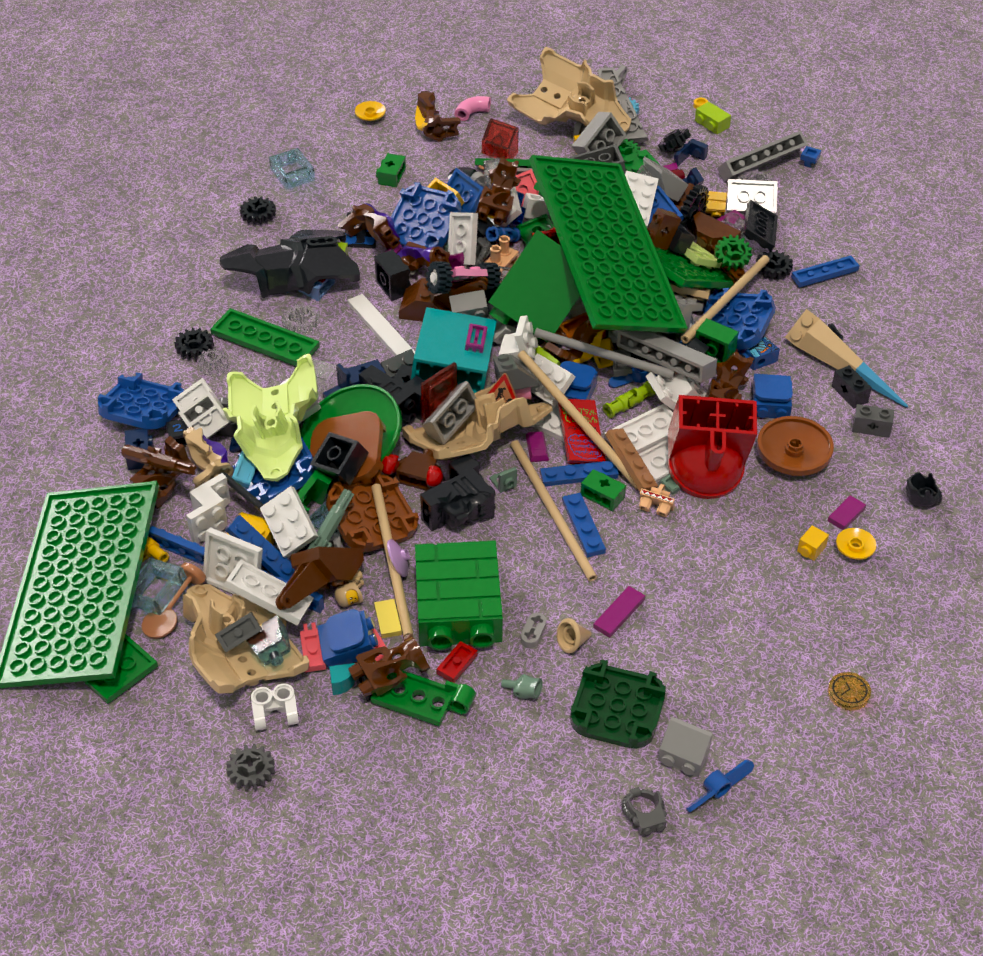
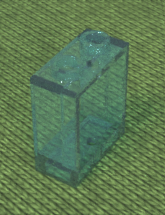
(289, 179)
(160, 570)

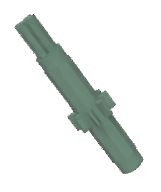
(332, 520)

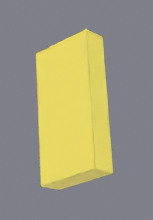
(387, 618)

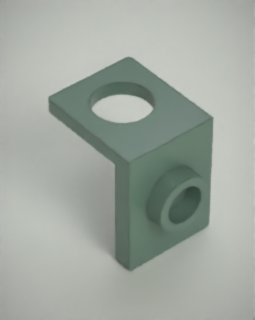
(506, 479)

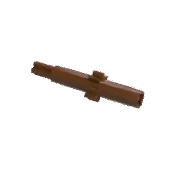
(154, 459)

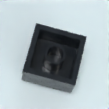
(391, 274)
(339, 458)

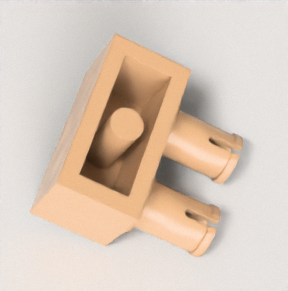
(502, 254)

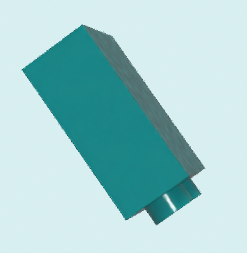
(444, 342)

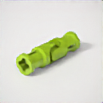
(628, 400)

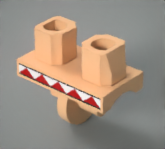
(657, 497)

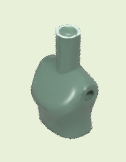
(524, 687)

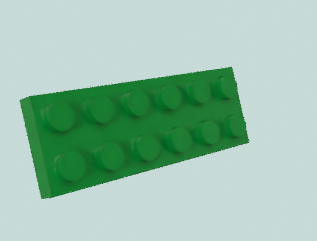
(263, 337)

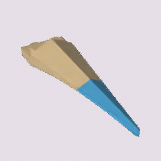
(821, 342)

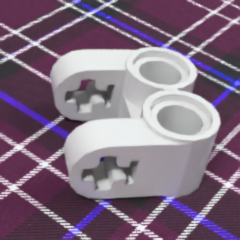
(267, 700)

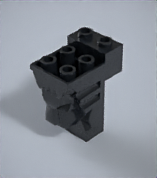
(407, 396)
(459, 498)

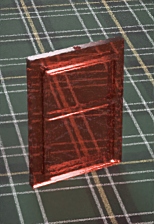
(437, 389)

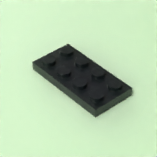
(760, 225)

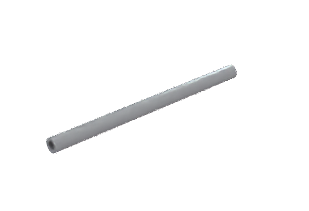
(604, 353)

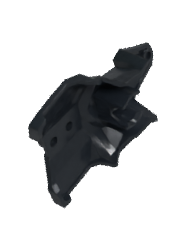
(295, 262)

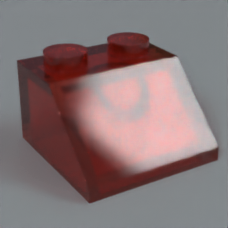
(500, 140)

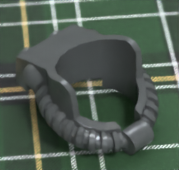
(482, 249)
(645, 821)

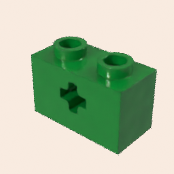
(391, 170)
(603, 490)

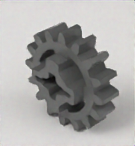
(250, 767)

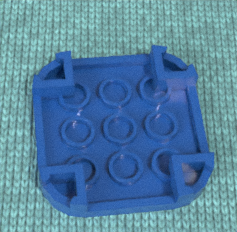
(424, 215)
(746, 314)
(140, 402)
(298, 475)

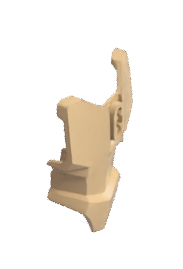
(578, 91)
(481, 426)
(229, 670)

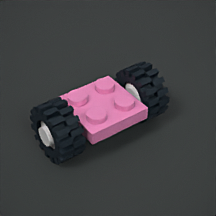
(442, 277)

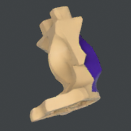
(207, 455)

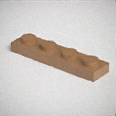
(631, 459)

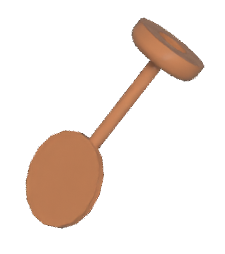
(158, 626)

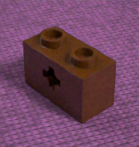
(663, 228)

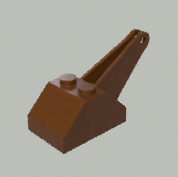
(708, 232)
(418, 297)
(318, 570)

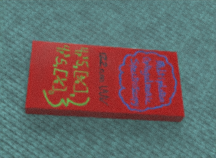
(578, 445)

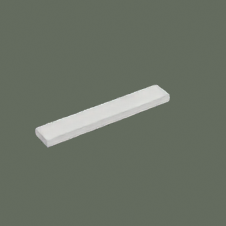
(378, 325)

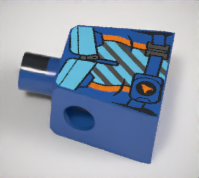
(763, 353)

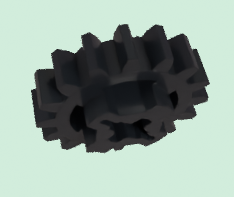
(674, 140)
(257, 210)
(777, 266)
(193, 343)

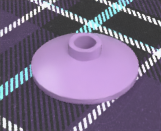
(398, 557)

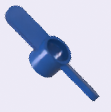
(637, 376)
(720, 784)

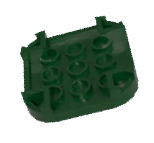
(617, 705)

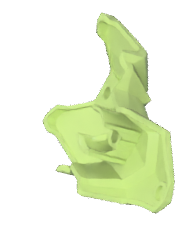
(268, 433)

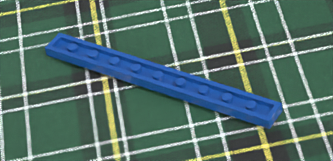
(195, 552)

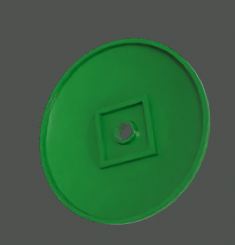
(354, 400)

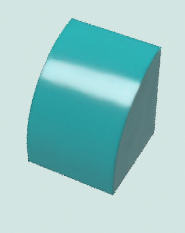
(341, 678)

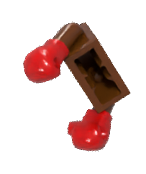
(415, 470)

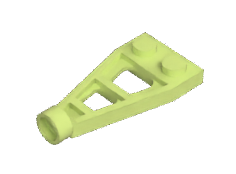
(700, 256)

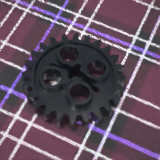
(694, 202)

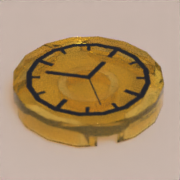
(849, 691)

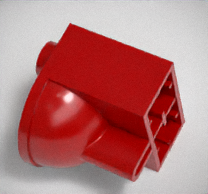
(710, 444)

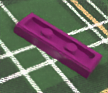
(619, 611)

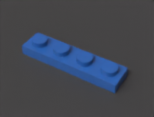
(825, 271)
(576, 473)
(583, 525)
(271, 557)

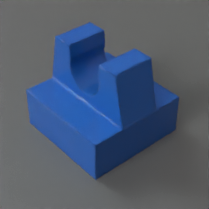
(810, 155)

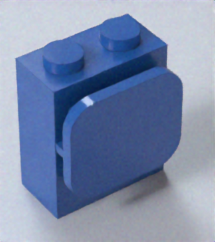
(584, 382)
(772, 395)
(346, 637)

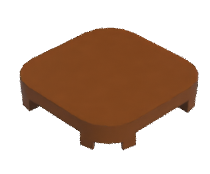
(359, 426)
(360, 522)

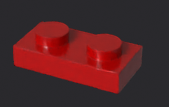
(457, 662)

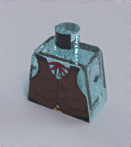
(271, 642)

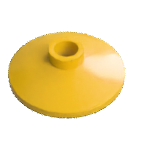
(370, 110)
(856, 543)

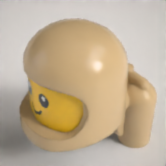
(349, 592)

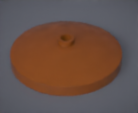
(795, 445)

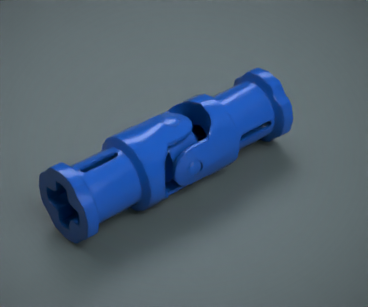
(513, 233)

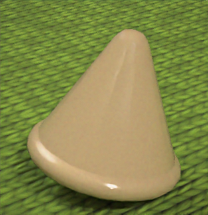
(571, 635)

